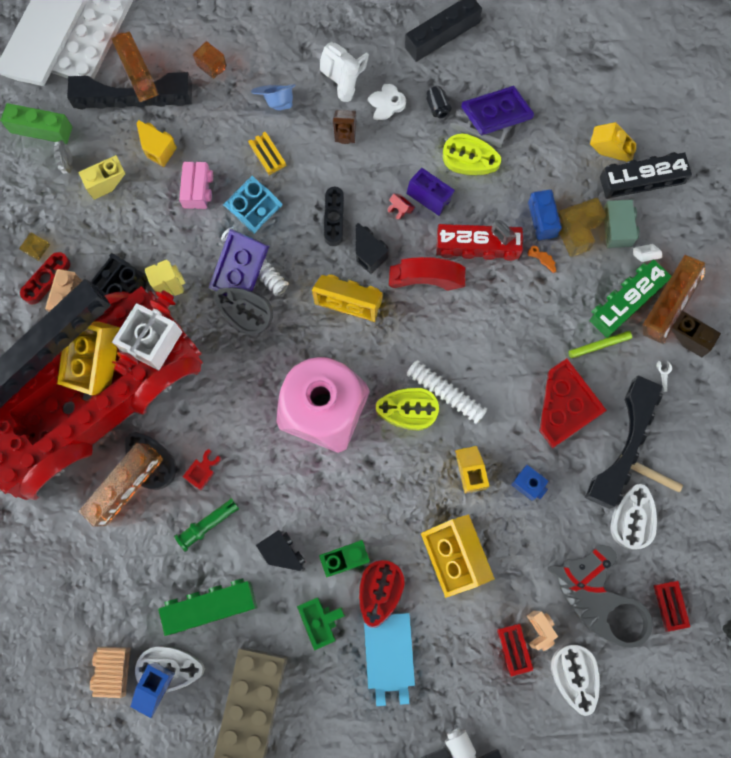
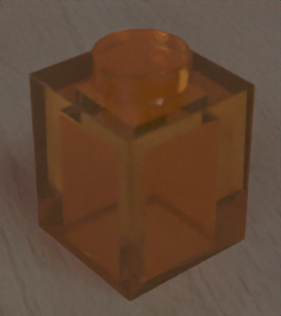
(210, 60)

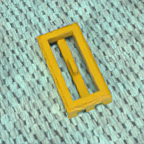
(259, 140)

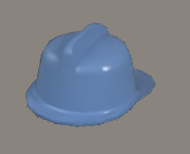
(276, 96)

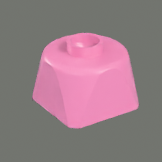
(326, 424)

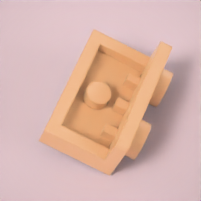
(543, 625)

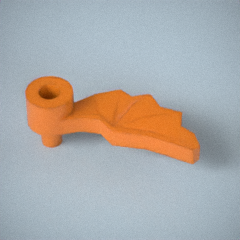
(544, 258)

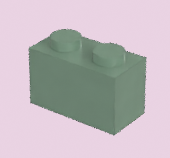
(620, 223)

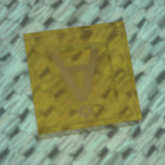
(34, 246)

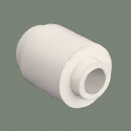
(460, 744)

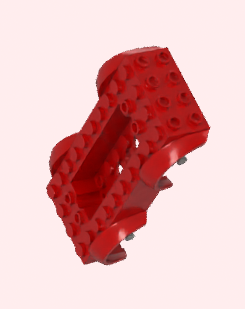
(43, 440)

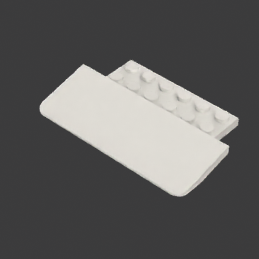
(62, 39)

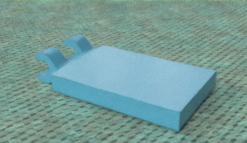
(390, 657)

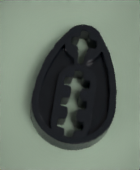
(167, 465)

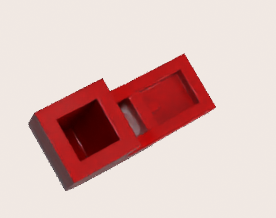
(428, 270)

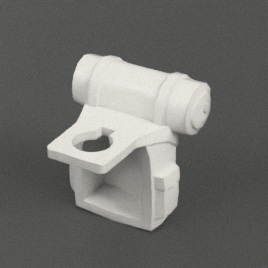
(342, 69)

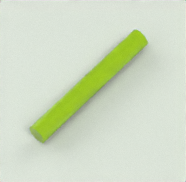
(600, 344)

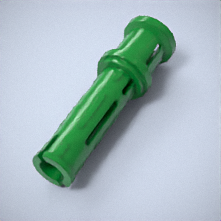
(197, 530)

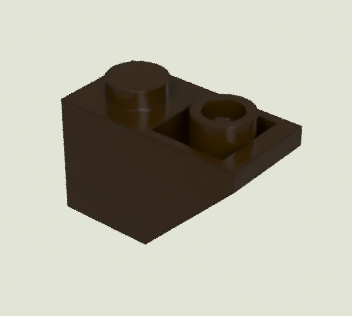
(694, 334)

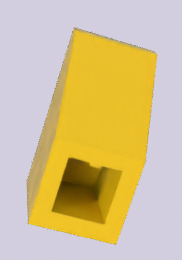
(613, 142)
(155, 144)
(472, 469)

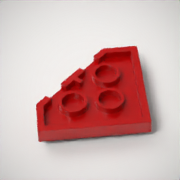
(567, 404)

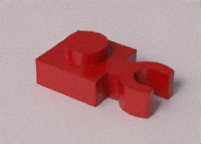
(199, 472)

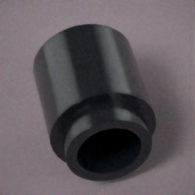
(438, 102)

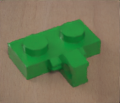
(319, 622)

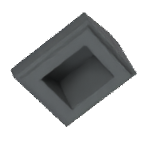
(502, 232)

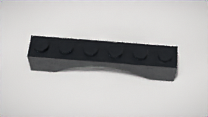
(87, 93)
(640, 401)

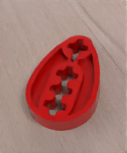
(393, 592)

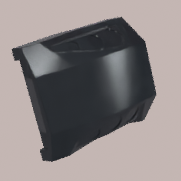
(119, 277)

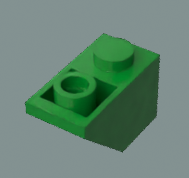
(344, 559)

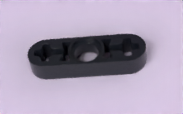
(338, 224)

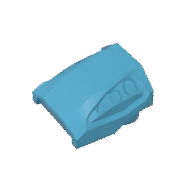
(253, 204)

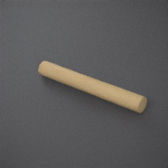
(656, 476)

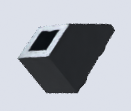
(369, 251)
(279, 553)

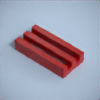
(663, 609)
(520, 670)

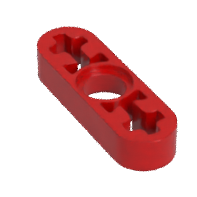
(46, 287)

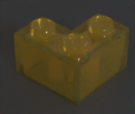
(576, 225)

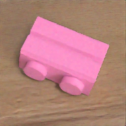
(195, 185)

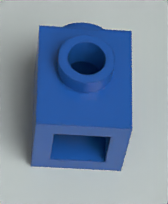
(530, 483)

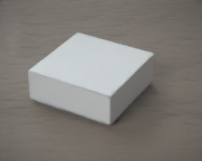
(647, 252)

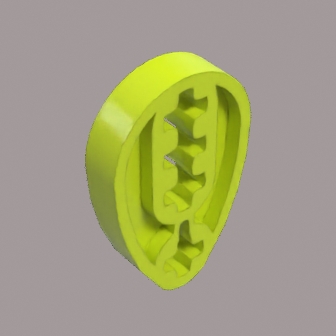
(479, 164)
(412, 397)

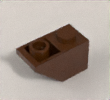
(344, 126)

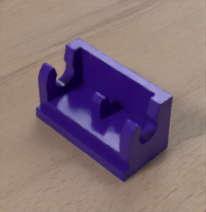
(430, 191)

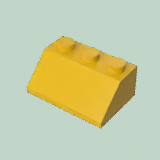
(347, 297)
(88, 360)
(457, 556)

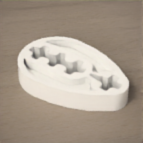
(646, 525)
(178, 659)
(588, 670)

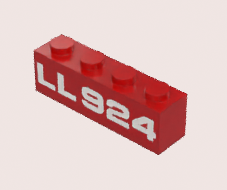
(476, 241)

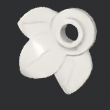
(385, 100)

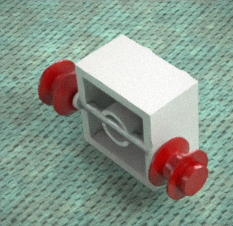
(146, 335)

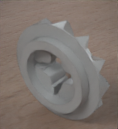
(63, 157)

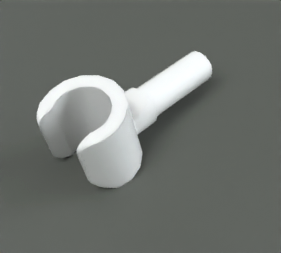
(664, 374)

